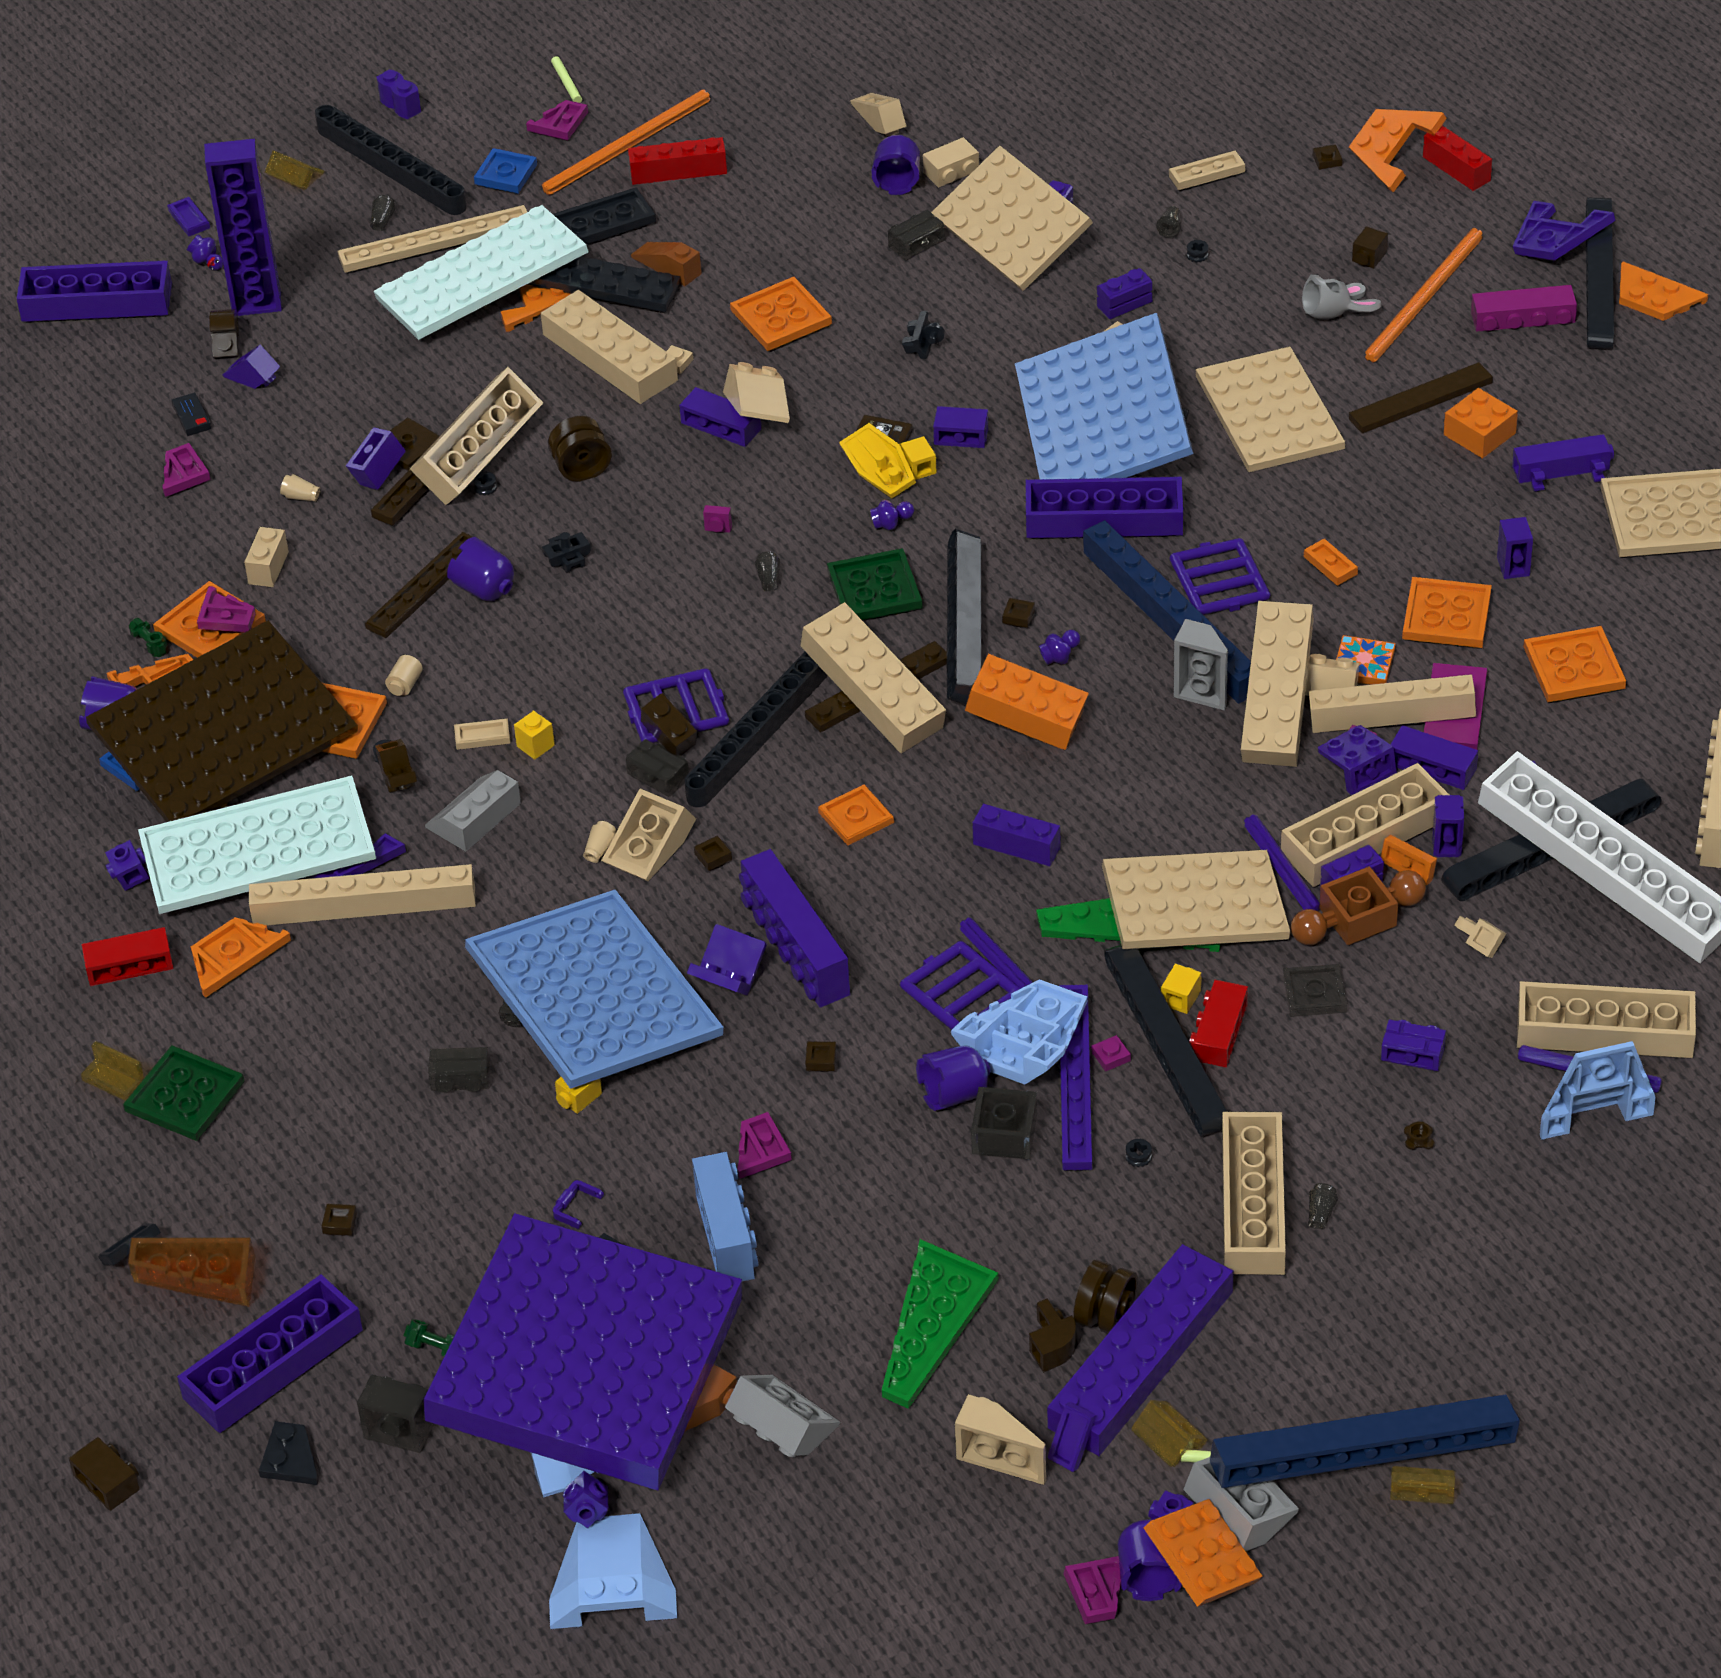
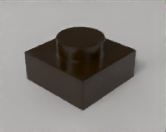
(1327, 157)
(1018, 612)
(712, 853)
(820, 1056)
(339, 1219)

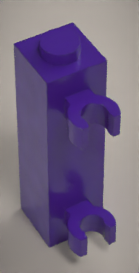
(1562, 459)

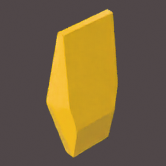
(878, 460)

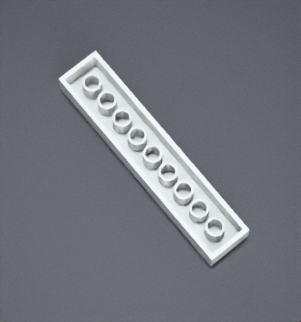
(1605, 855)

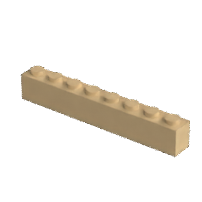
(362, 895)

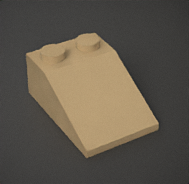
(757, 392)
(648, 835)
(998, 1441)

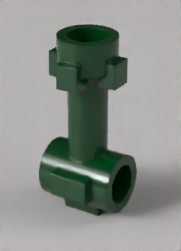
(155, 641)
(417, 1334)

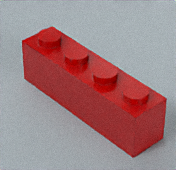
(677, 160)

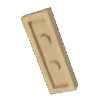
(1207, 170)

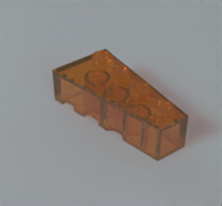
(196, 1266)

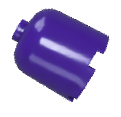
(896, 164)
(481, 570)
(100, 693)
(952, 1076)
(1142, 1565)

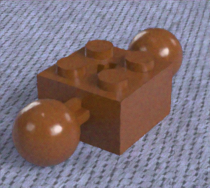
(1358, 906)

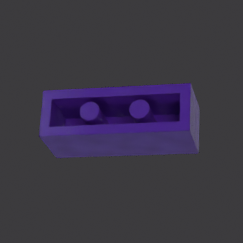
(718, 417)
(1439, 757)
(1016, 835)

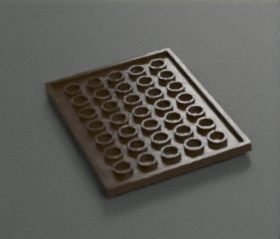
(221, 724)

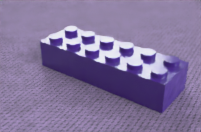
(94, 291)
(1127, 504)
(794, 928)
(270, 1353)

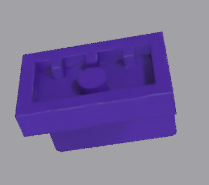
(1361, 756)
(730, 960)

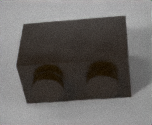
(668, 725)
(105, 1473)

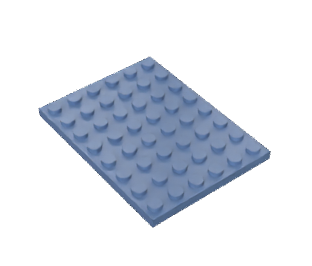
(1104, 405)
(593, 988)

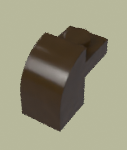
(224, 333)
(395, 765)
(1055, 1340)

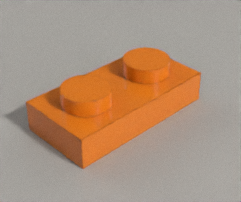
(1330, 562)
(1404, 856)

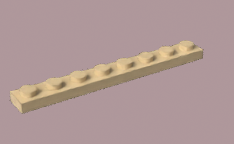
(424, 240)

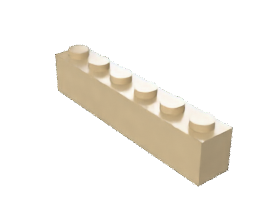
(1392, 703)

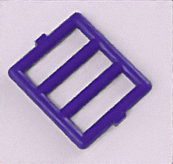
(1207, 549)
(681, 680)
(976, 962)

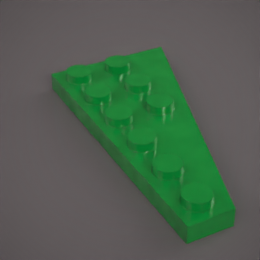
(1087, 920)
(935, 1311)

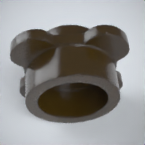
(1418, 1135)

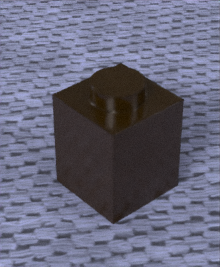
(1369, 247)

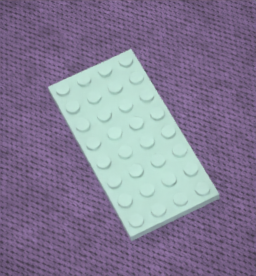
(480, 271)
(256, 843)

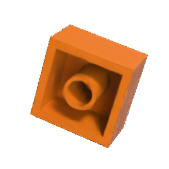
(1480, 423)

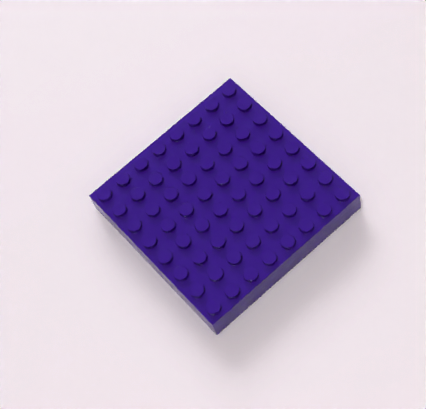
(584, 1351)

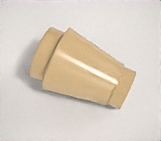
(299, 489)
(599, 841)

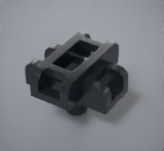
(570, 547)

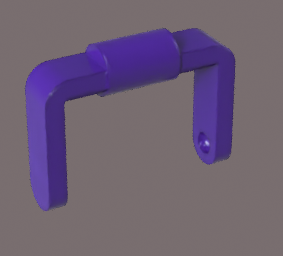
(567, 1196)

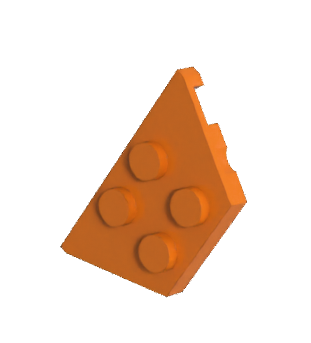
(1655, 294)
(233, 951)

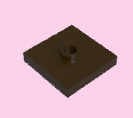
(414, 439)

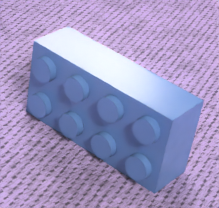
(725, 1216)

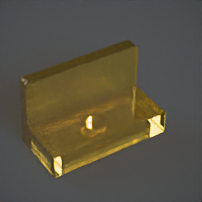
(291, 169)
(113, 1071)
(1167, 1432)
(1422, 1485)

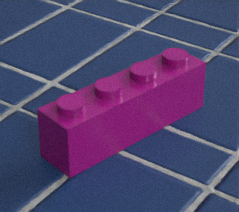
(1523, 308)

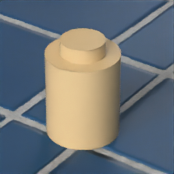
(403, 675)

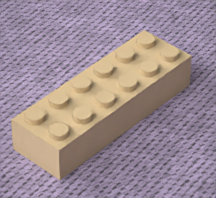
(609, 346)
(476, 436)
(873, 677)
(1277, 683)
(1393, 806)
(1710, 827)
(1603, 1016)
(1253, 1193)

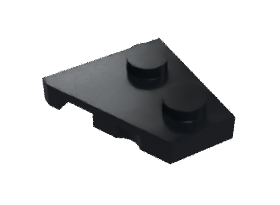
(288, 1455)

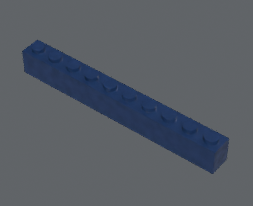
(1157, 596)
(1363, 1441)

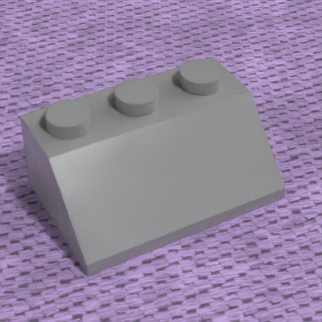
(1200, 665)
(476, 810)
(780, 1414)
(1250, 1510)

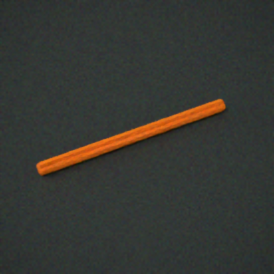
(627, 141)
(1423, 295)

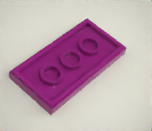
(1461, 730)

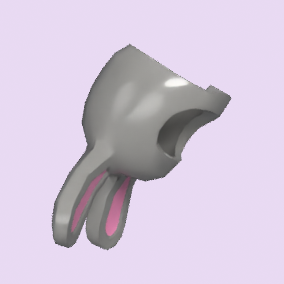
(1332, 298)

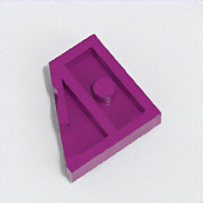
(560, 121)
(183, 470)
(225, 613)
(760, 1146)
(1095, 1588)

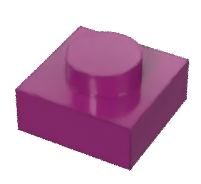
(717, 518)
(1111, 1053)

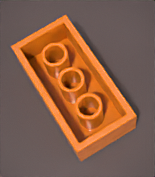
(1026, 701)

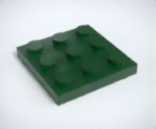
(875, 584)
(184, 1093)

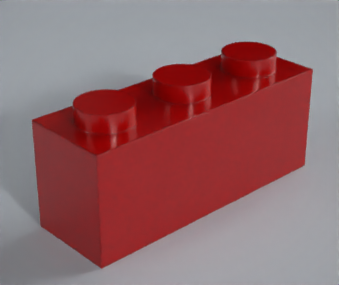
(1457, 158)
(127, 956)
(1219, 1022)

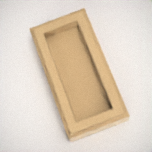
(482, 734)

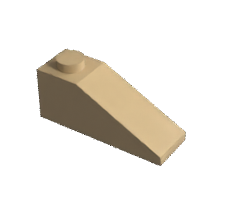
(881, 112)

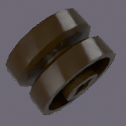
(579, 448)
(1104, 1295)

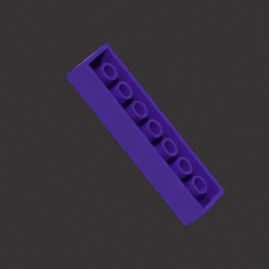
(243, 226)
(1145, 1344)

